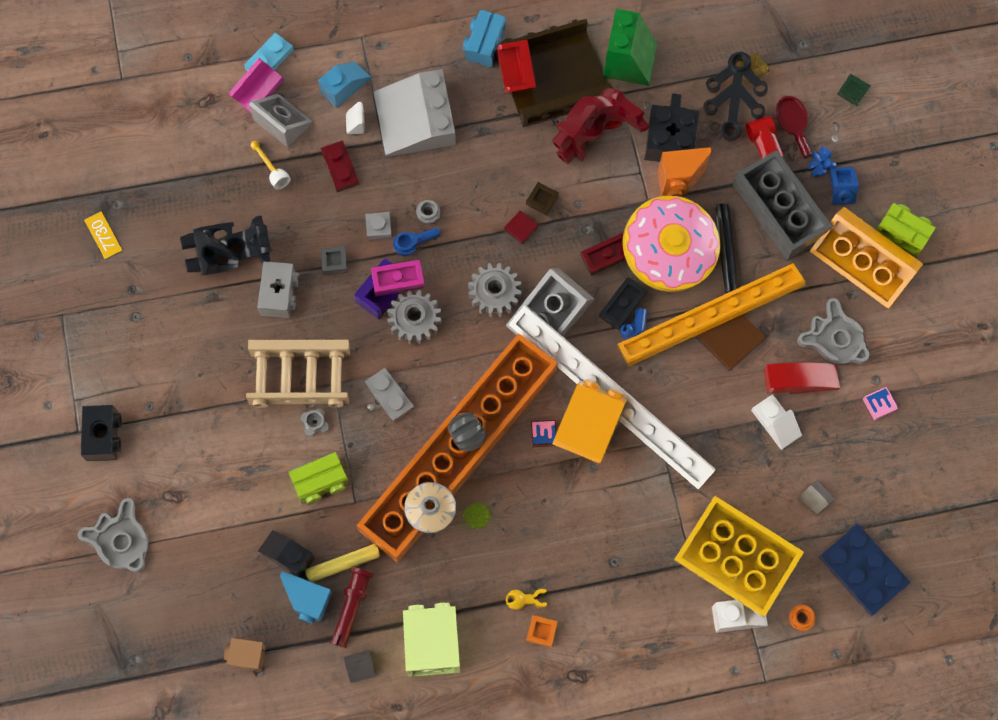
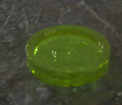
(477, 515)

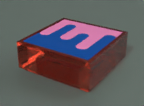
(543, 433)

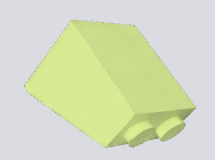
(431, 640)

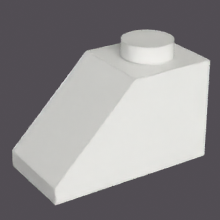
(735, 616)

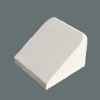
(355, 119)

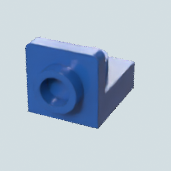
(844, 185)

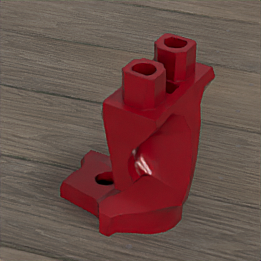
(583, 125)

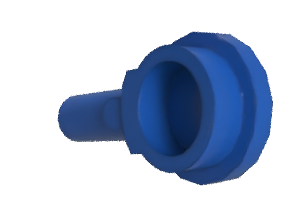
(406, 243)

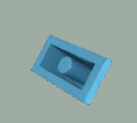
(342, 82)
(306, 597)

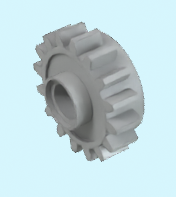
(496, 278)
(412, 305)

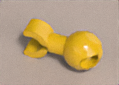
(521, 599)

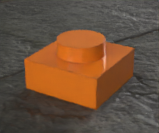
(541, 631)

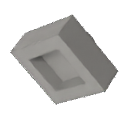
(378, 225)

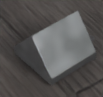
(816, 497)
(359, 666)

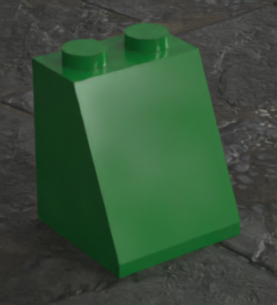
(630, 49)

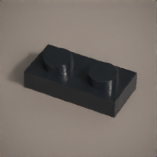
(623, 303)

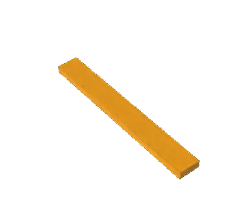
(711, 314)

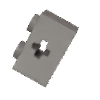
(275, 276)

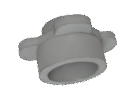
(309, 417)

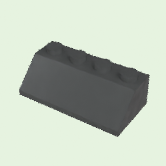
(781, 205)

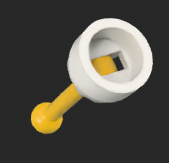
(278, 177)

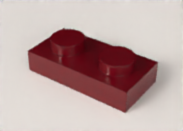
(339, 166)
(604, 254)

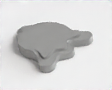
(836, 337)
(119, 540)

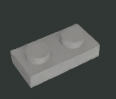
(389, 395)

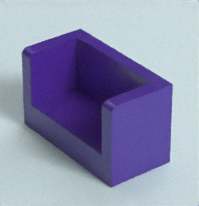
(366, 298)

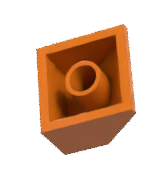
(681, 170)

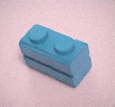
(485, 35)

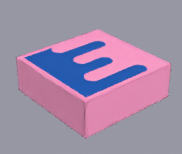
(880, 403)

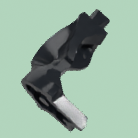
(209, 249)

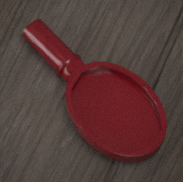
(793, 119)

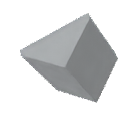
(280, 118)

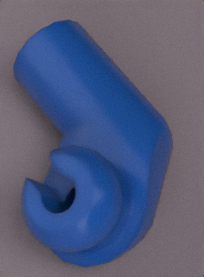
(635, 327)

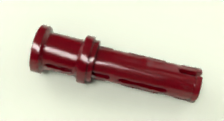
(354, 595)

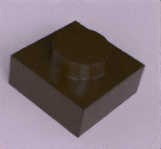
(542, 198)

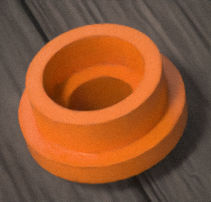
(809, 614)

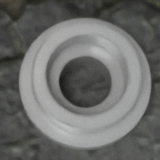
(428, 205)

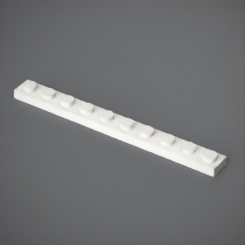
(633, 416)

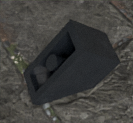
(287, 553)

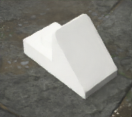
(777, 422)

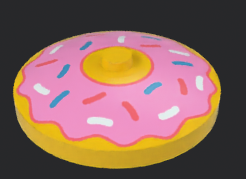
(671, 243)

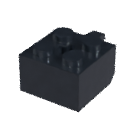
(670, 129)

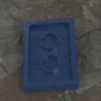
(864, 569)

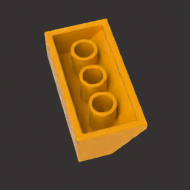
(866, 257)

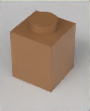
(245, 654)

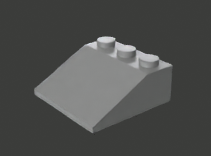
(415, 114)

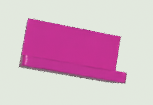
(257, 83)
(397, 278)

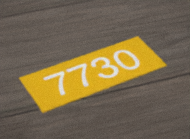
(103, 235)

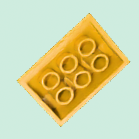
(739, 556)

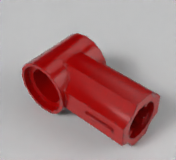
(763, 134)

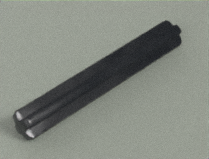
(726, 247)

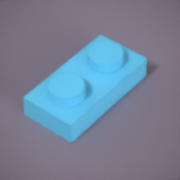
(272, 52)

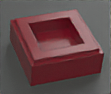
(521, 227)

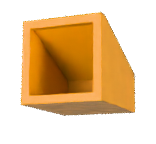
(590, 420)

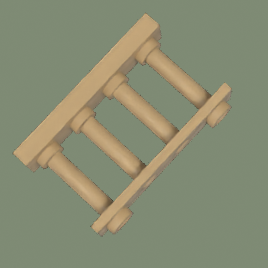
(287, 350)

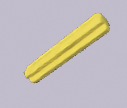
(342, 563)

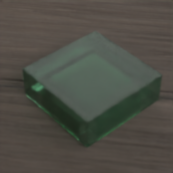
(853, 90)

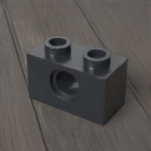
(93, 420)

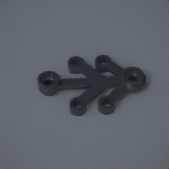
(735, 91)

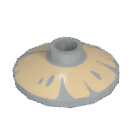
(430, 520)

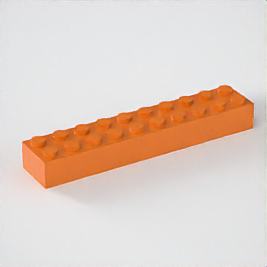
(497, 403)

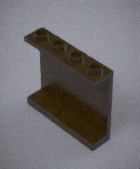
(562, 70)

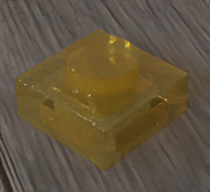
(758, 65)

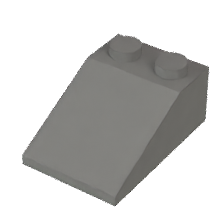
(557, 301)

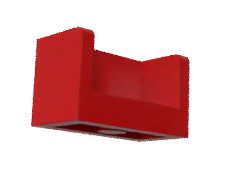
(516, 66)

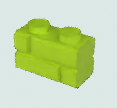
(906, 229)
(319, 478)

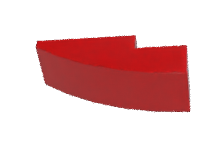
(800, 377)

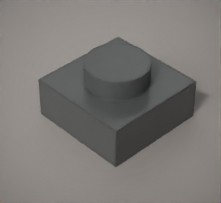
(334, 260)

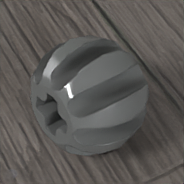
(466, 431)

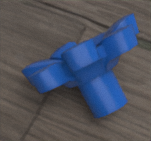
(821, 162)

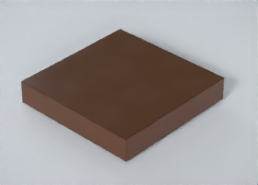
(731, 340)

